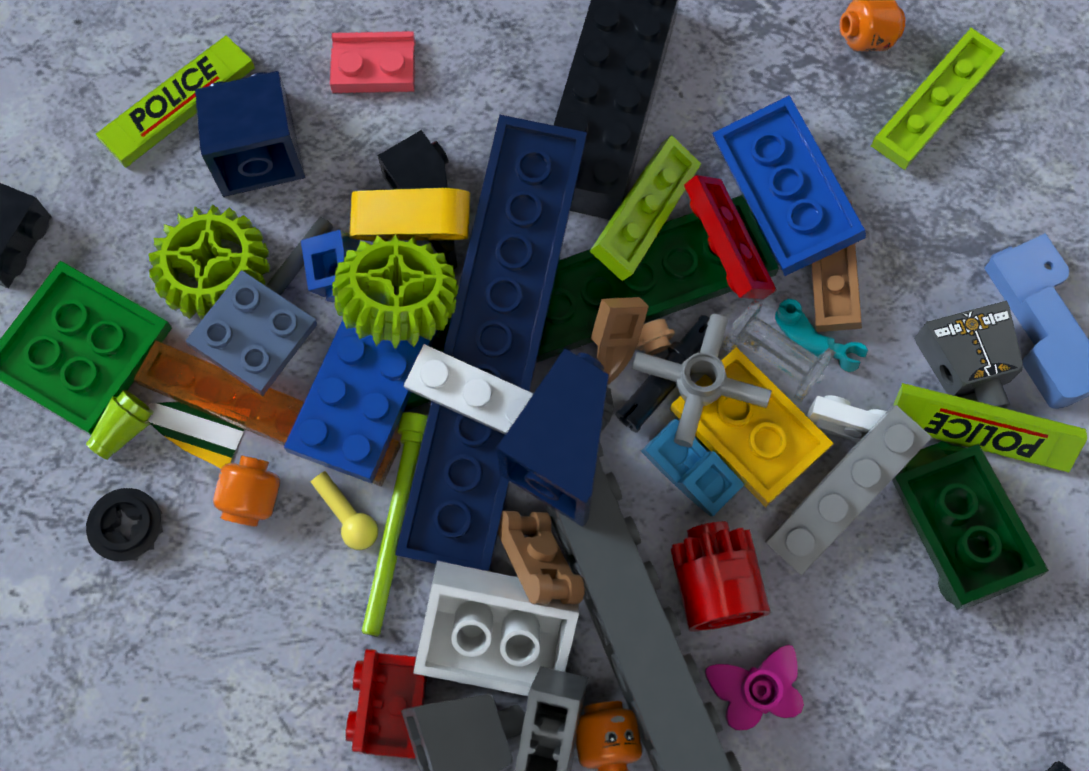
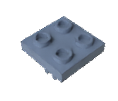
(251, 332)

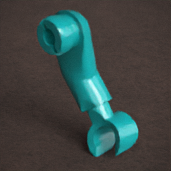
(800, 330)

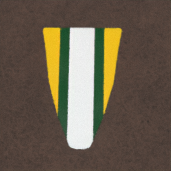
(196, 431)

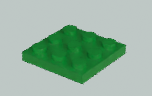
(77, 346)

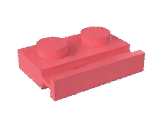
(372, 62)

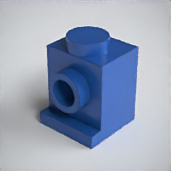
(322, 257)

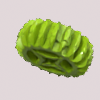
(197, 250)
(367, 296)

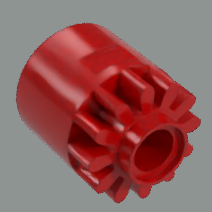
(719, 577)

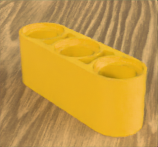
(410, 213)

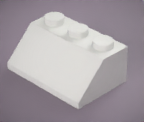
(488, 631)

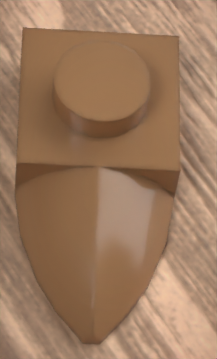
(618, 332)

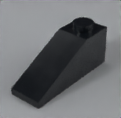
(418, 165)

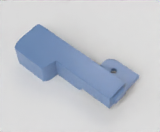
(1061, 348)

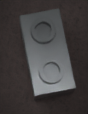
(551, 721)

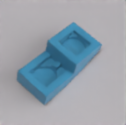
(693, 470)

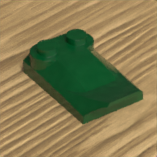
(967, 524)

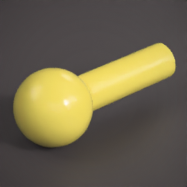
(358, 529)

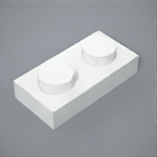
(839, 418)

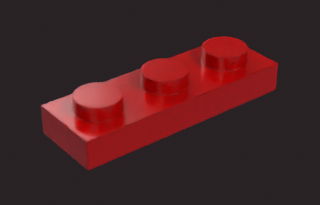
(729, 238)

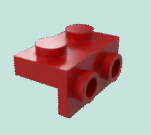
(385, 689)

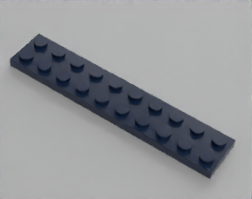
(498, 329)

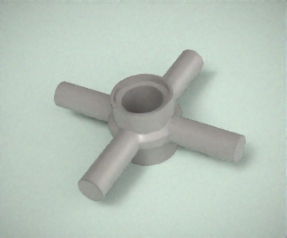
(696, 396)

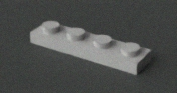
(848, 489)

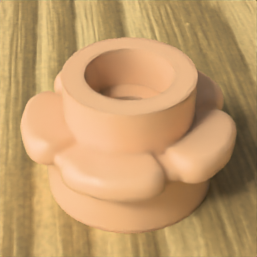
(655, 337)

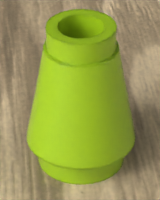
(119, 424)

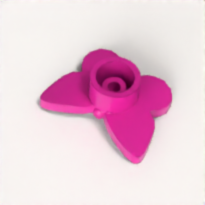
(758, 689)

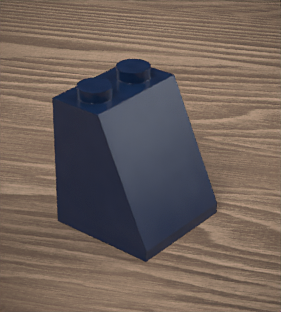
(248, 133)
(557, 436)

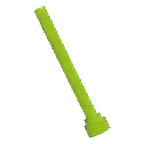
(412, 430)

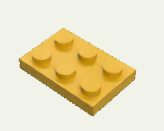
(759, 444)

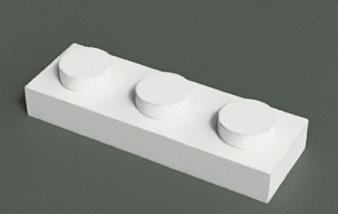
(466, 389)

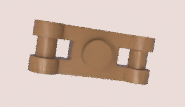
(539, 559)

